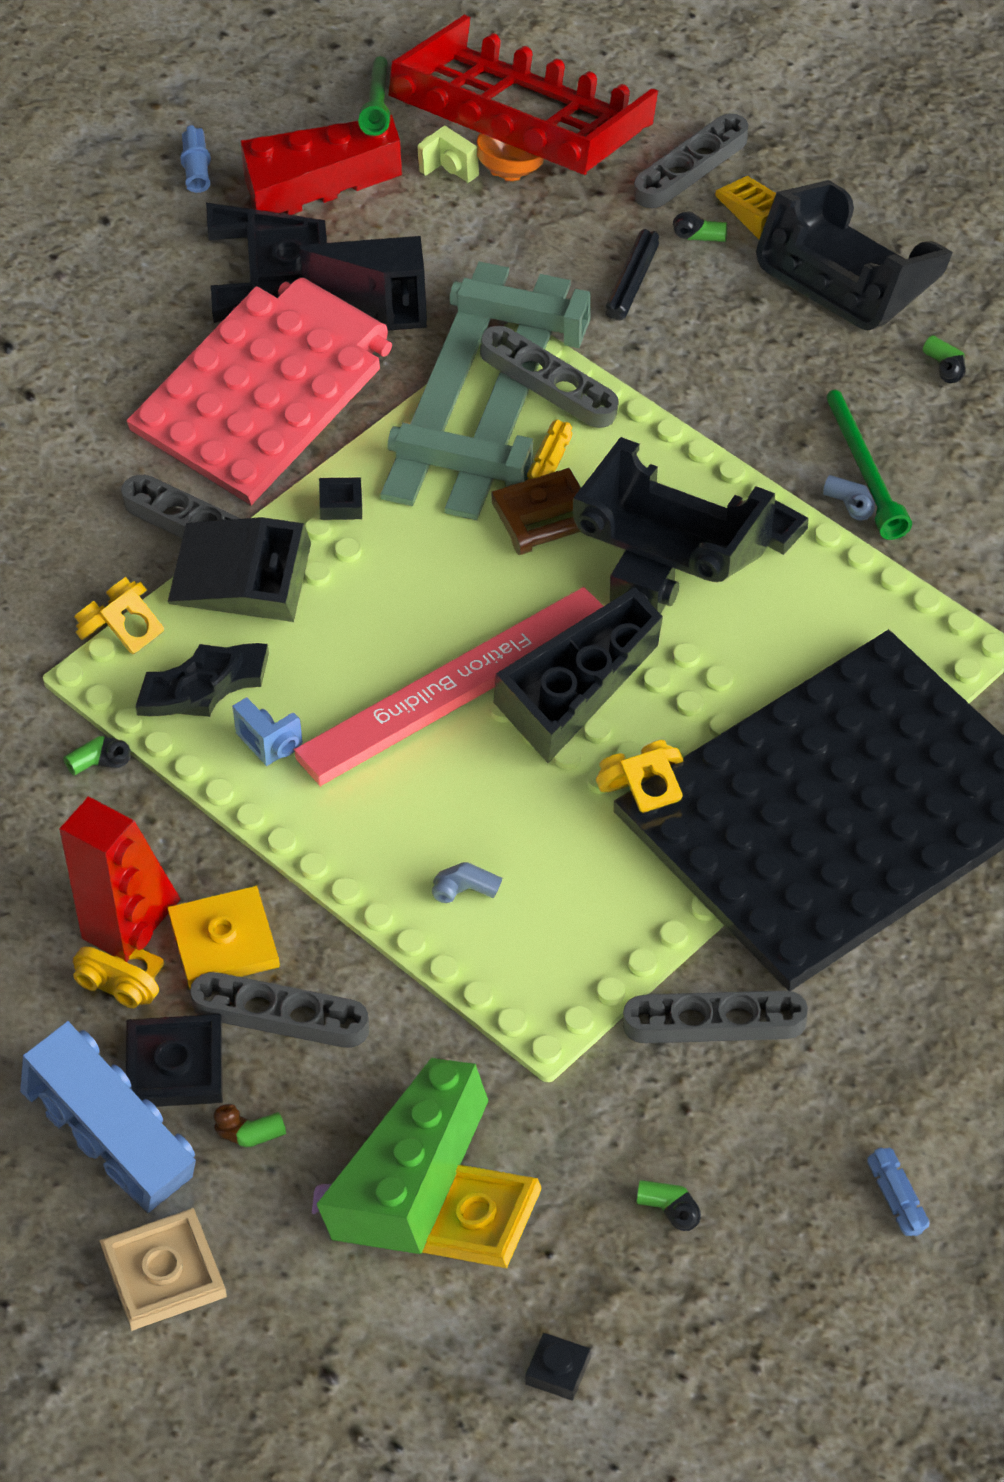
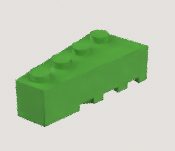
(408, 1163)

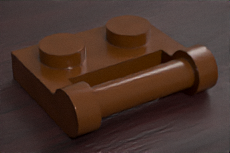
(534, 502)

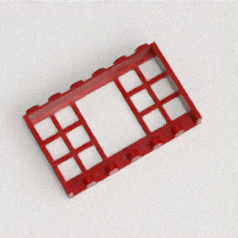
(576, 151)

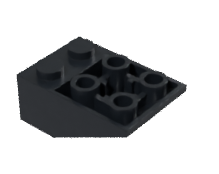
(374, 276)
(242, 567)

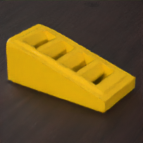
(751, 216)

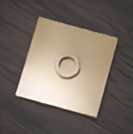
(163, 1269)

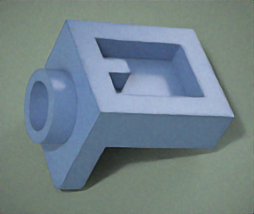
(264, 736)

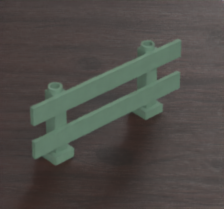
(487, 453)

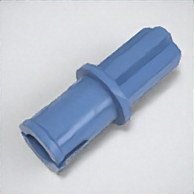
(195, 159)

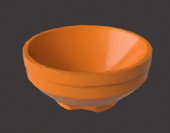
(505, 159)

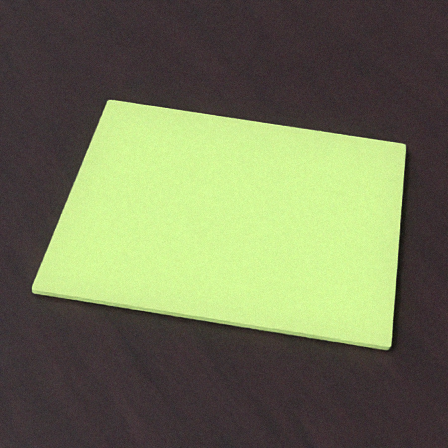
(407, 589)

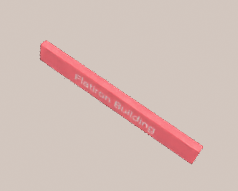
(436, 692)

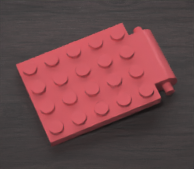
(263, 386)

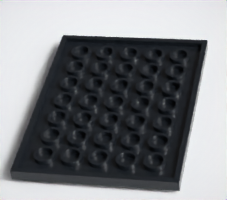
(832, 809)

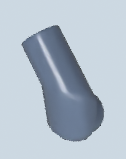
(462, 877)

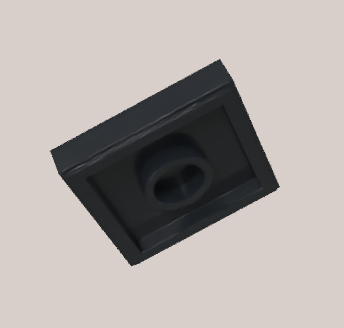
(175, 1059)

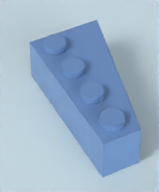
(106, 1116)

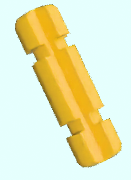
(551, 449)

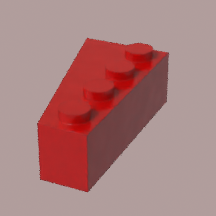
(317, 164)
(114, 879)

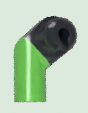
(692, 227)
(951, 360)
(100, 752)
(673, 1200)

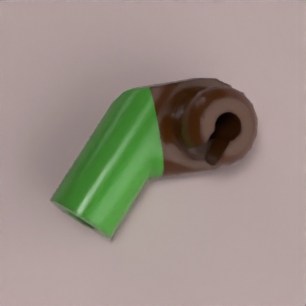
(245, 1132)

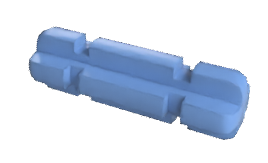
(898, 1192)

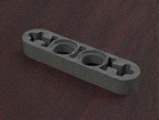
(685, 156)
(544, 380)
(165, 496)
(282, 1003)
(714, 1009)

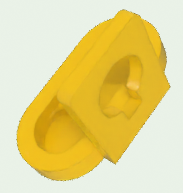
(122, 596)
(654, 760)
(115, 976)

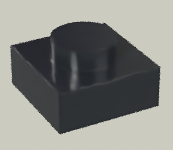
(340, 498)
(786, 527)
(558, 1366)

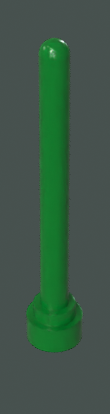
(374, 115)
(890, 516)

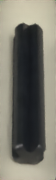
(632, 274)

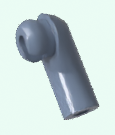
(854, 495)

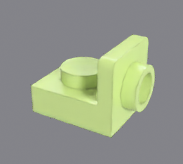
(450, 151)

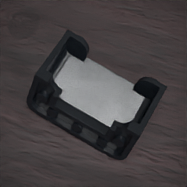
(843, 270)
(636, 513)

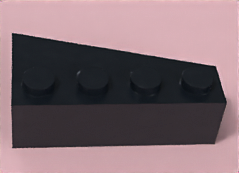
(576, 672)

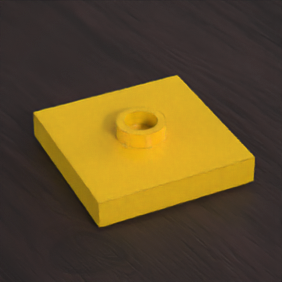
(224, 935)
(483, 1216)

